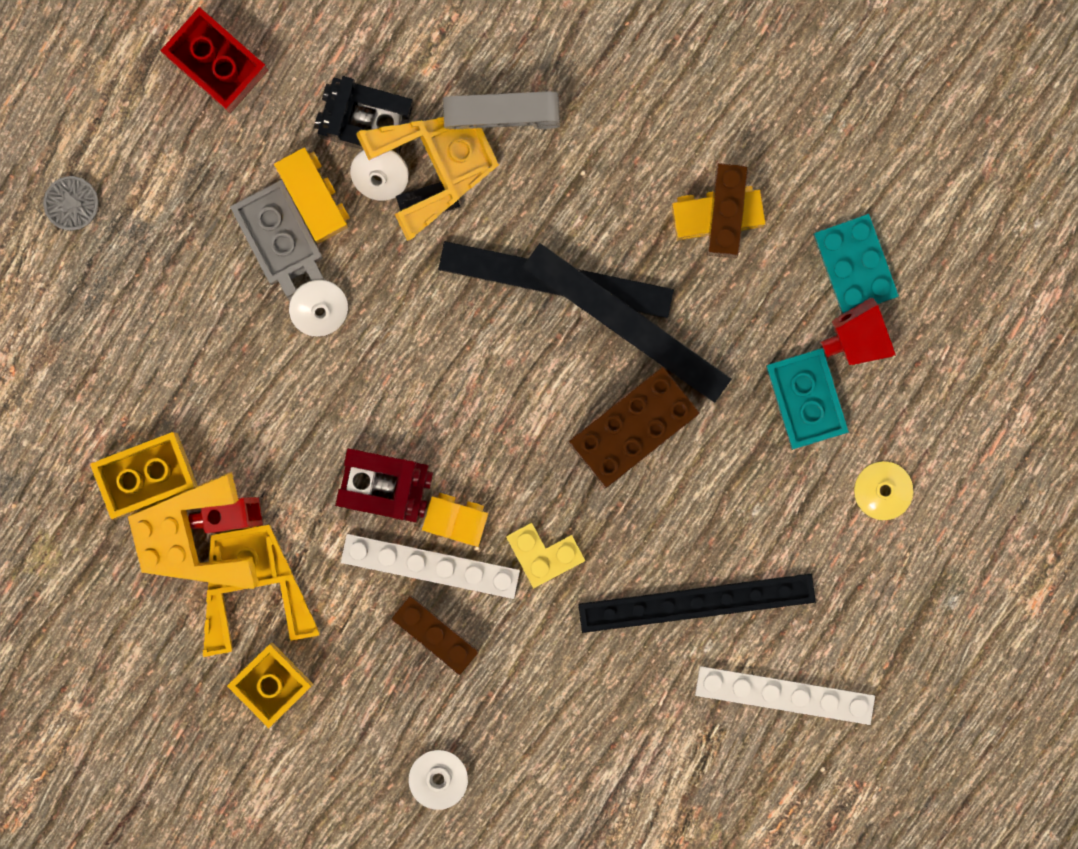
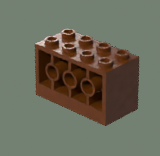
(633, 427)

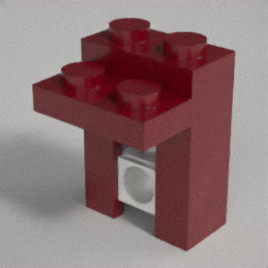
(411, 482)

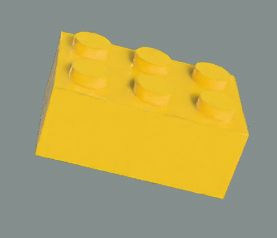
(143, 475)

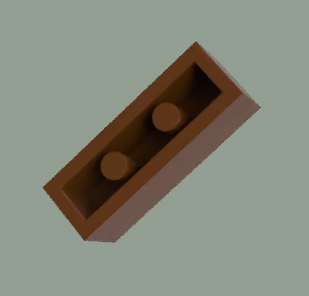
(727, 210)
(435, 635)

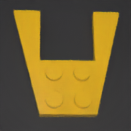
(457, 155)
(167, 544)
(270, 569)

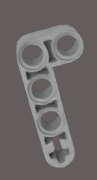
(502, 110)

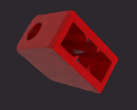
(860, 335)
(241, 515)

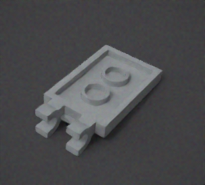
(278, 236)

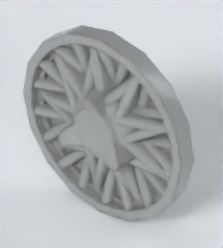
(71, 203)

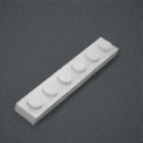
(430, 566)
(785, 695)

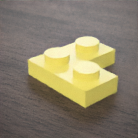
(540, 562)

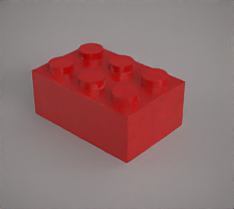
(214, 60)

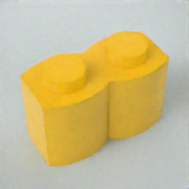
(455, 520)

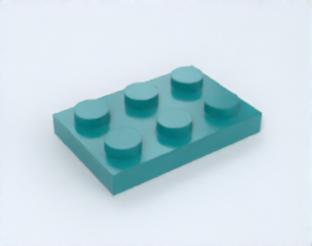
(855, 263)
(807, 398)

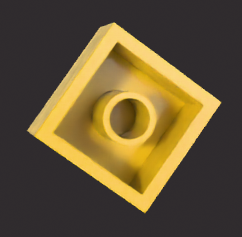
(270, 685)

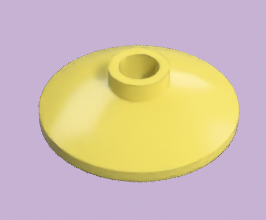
(868, 490)

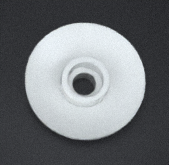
(388, 166)
(317, 295)
(438, 795)

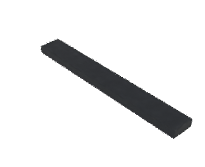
(509, 271)
(627, 322)
(696, 603)

